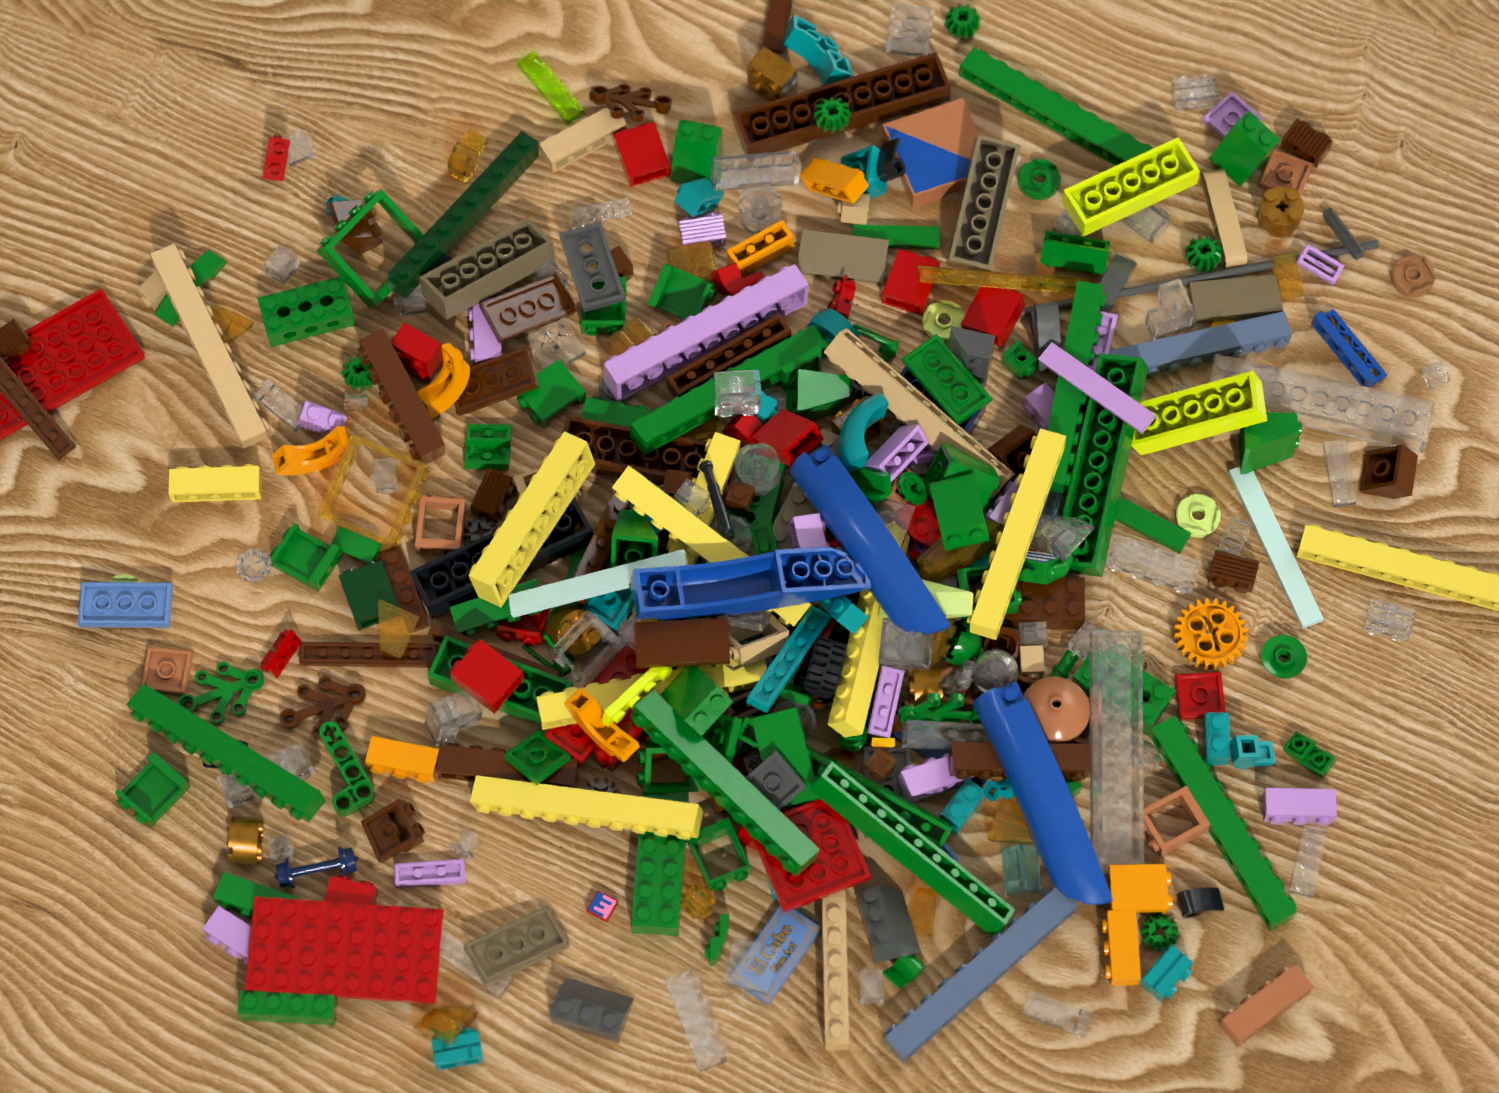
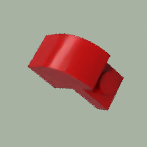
(730, 281)

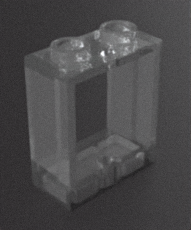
(600, 661)

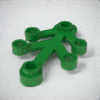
(224, 691)
(939, 714)

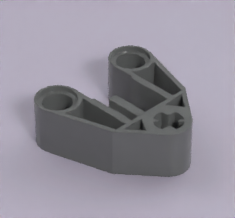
(1044, 329)

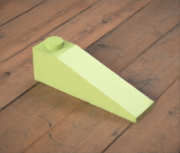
(951, 600)

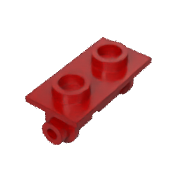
(276, 158)
(843, 291)
(286, 646)

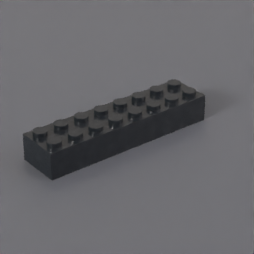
(447, 579)

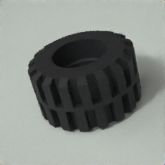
(824, 667)

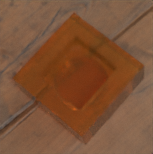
(880, 764)

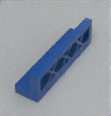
(1347, 352)

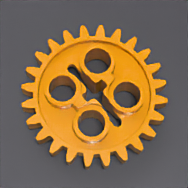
(1191, 639)

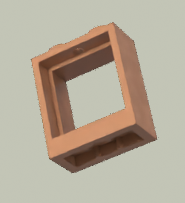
(439, 547)
(1193, 811)

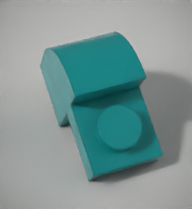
(831, 323)
(1249, 752)

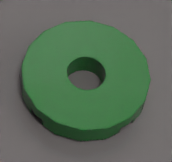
(1036, 190)

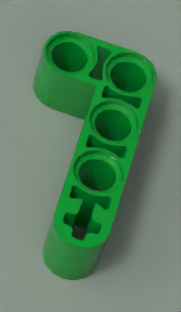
(344, 765)

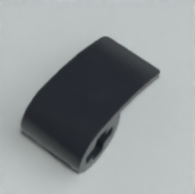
(888, 165)
(1196, 901)

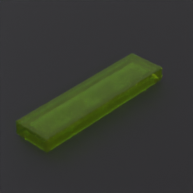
(550, 87)

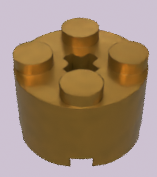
(1280, 211)
(562, 621)
(922, 683)
(244, 840)

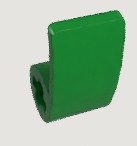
(904, 970)

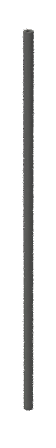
(1213, 275)

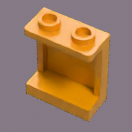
(1140, 888)

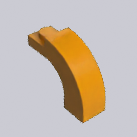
(448, 385)
(312, 457)
(589, 715)

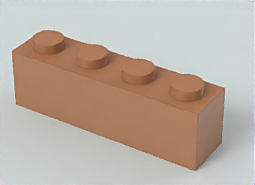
(1266, 1005)

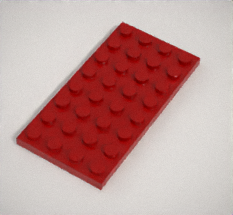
(71, 356)
(345, 950)

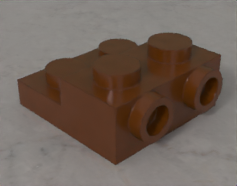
(393, 830)

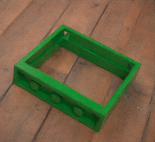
(327, 252)

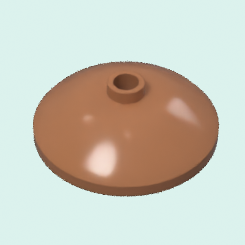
(1066, 721)

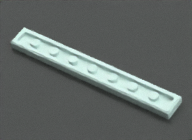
(1276, 548)
(587, 585)

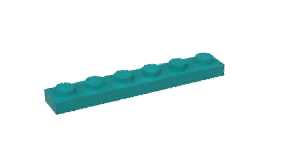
(788, 659)

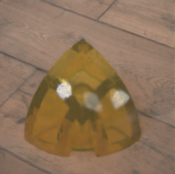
(446, 1022)

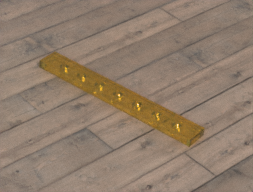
(998, 279)

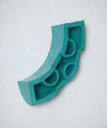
(817, 50)
(851, 442)

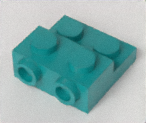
(611, 607)

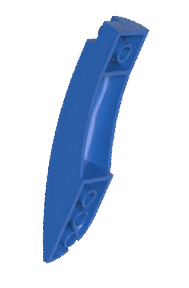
(867, 541)
(745, 584)
(1042, 795)

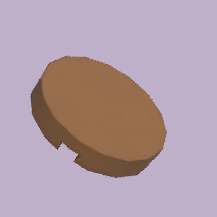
(1412, 276)

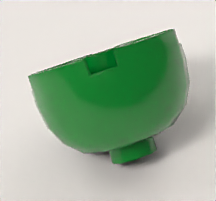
(963, 645)

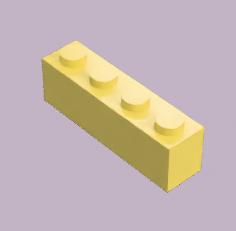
(215, 483)

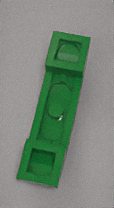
(203, 268)

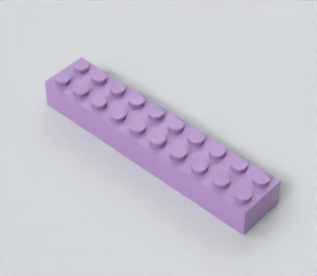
(701, 334)

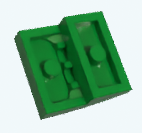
(488, 446)

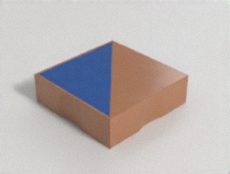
(934, 150)

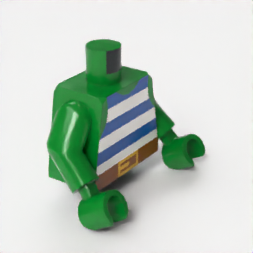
(1044, 567)

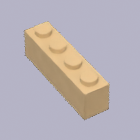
(580, 139)

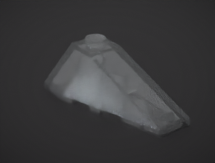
(1060, 534)

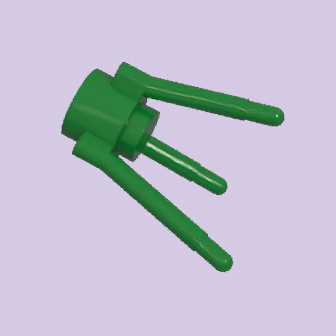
(887, 347)
(563, 671)

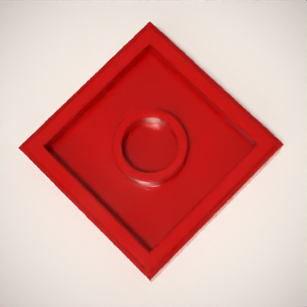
(1199, 694)

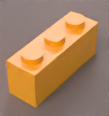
(834, 180)
(761, 248)
(402, 759)
(1121, 948)

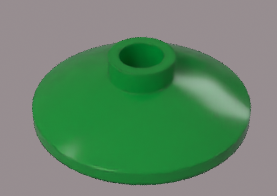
(1286, 647)

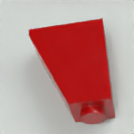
(742, 428)

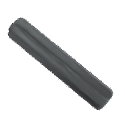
(1343, 234)

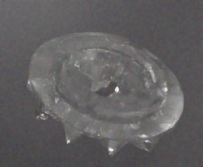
(257, 556)

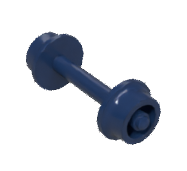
(286, 873)

